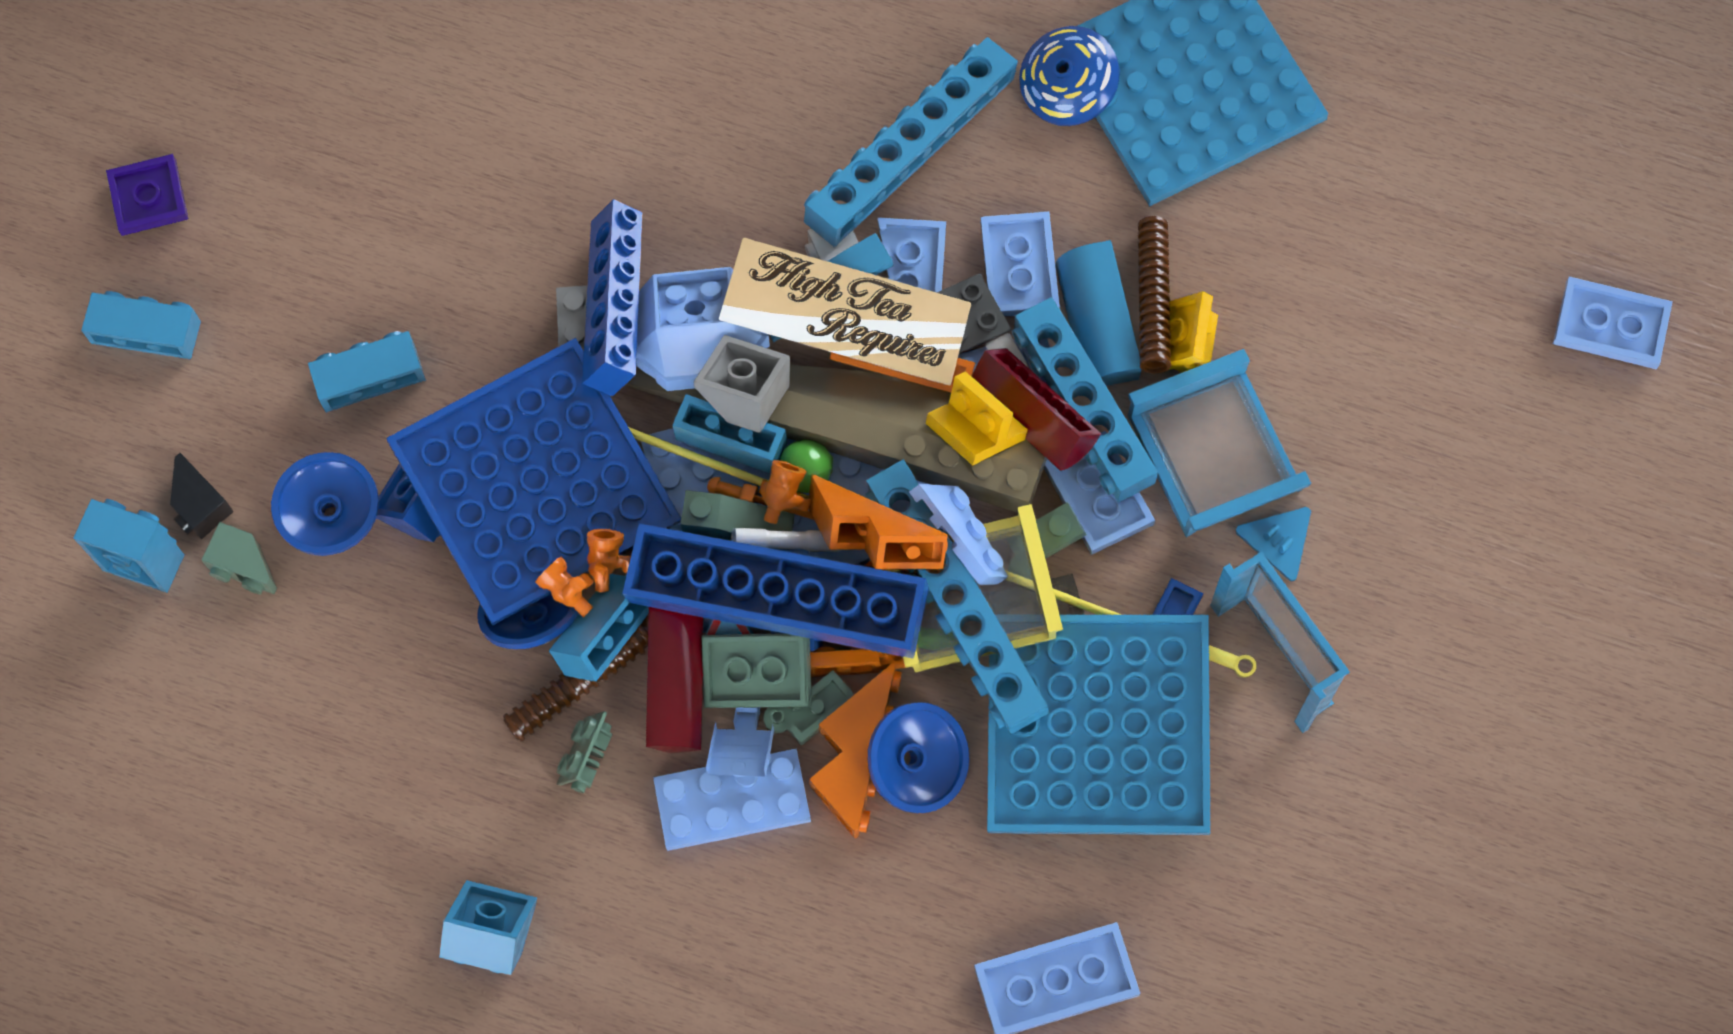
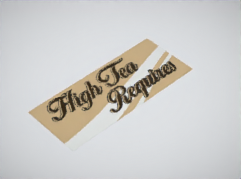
(845, 311)

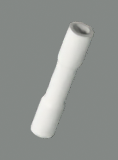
(808, 540)

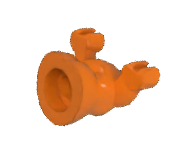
(781, 490)
(604, 556)
(566, 588)

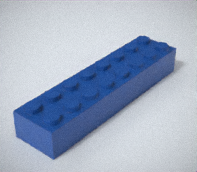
(776, 590)

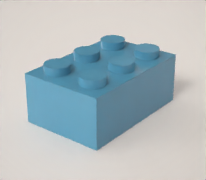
(129, 544)

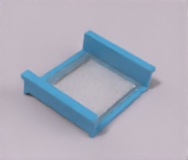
(1212, 443)
(1288, 626)

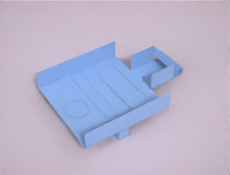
(740, 750)

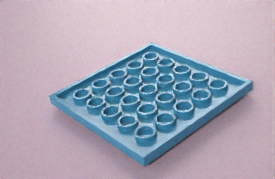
(1198, 89)
(1120, 732)

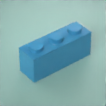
(141, 324)
(366, 370)
(706, 429)
(596, 639)

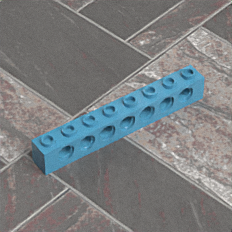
(837, 220)
(1028, 703)

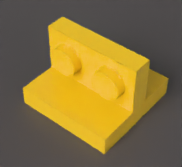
(1192, 331)
(975, 421)

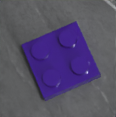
(147, 194)

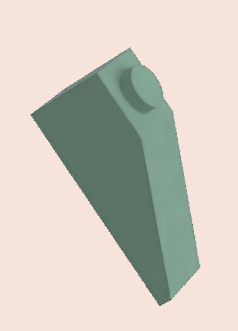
(718, 514)

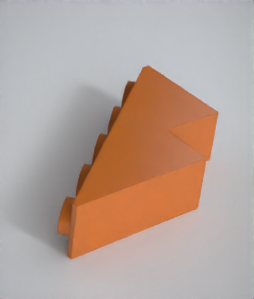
(886, 535)
(846, 779)

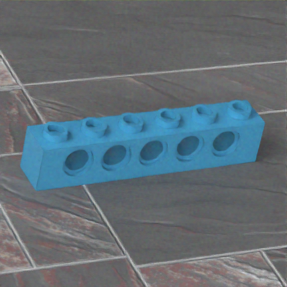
(1048, 322)

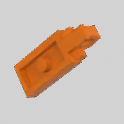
(851, 661)

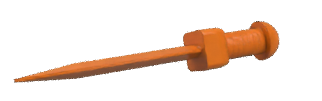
(747, 493)

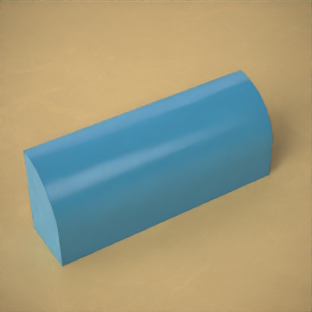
(1099, 311)

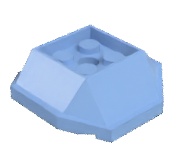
(683, 326)

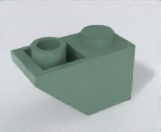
(239, 557)

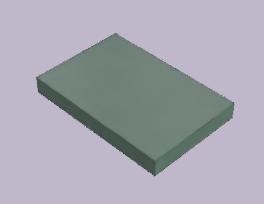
(756, 670)

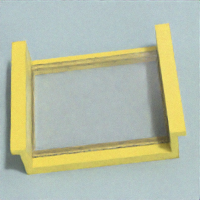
(1021, 602)

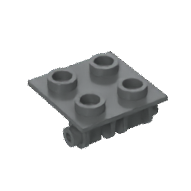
(984, 318)

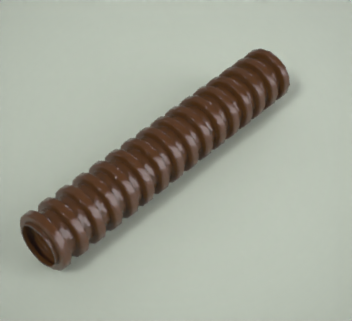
(1154, 295)
(568, 688)

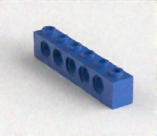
(612, 298)

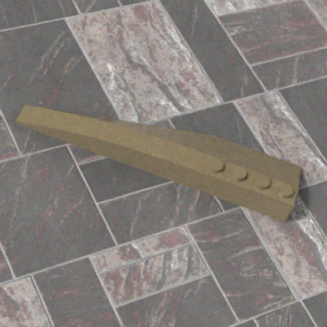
(884, 422)

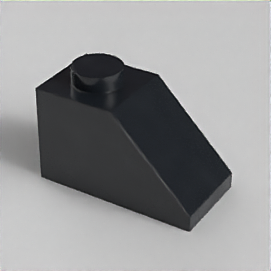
(195, 500)

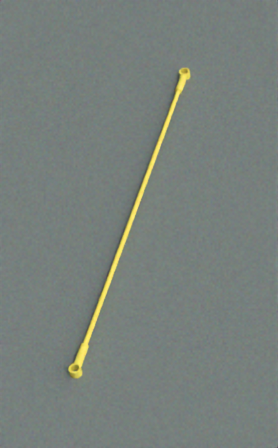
(1215, 654)

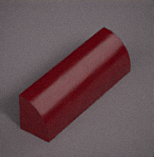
(1051, 422)
(674, 681)

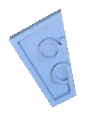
(956, 519)

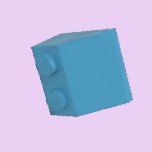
(487, 927)

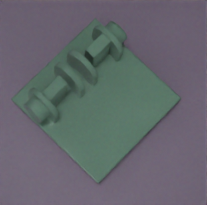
(586, 735)

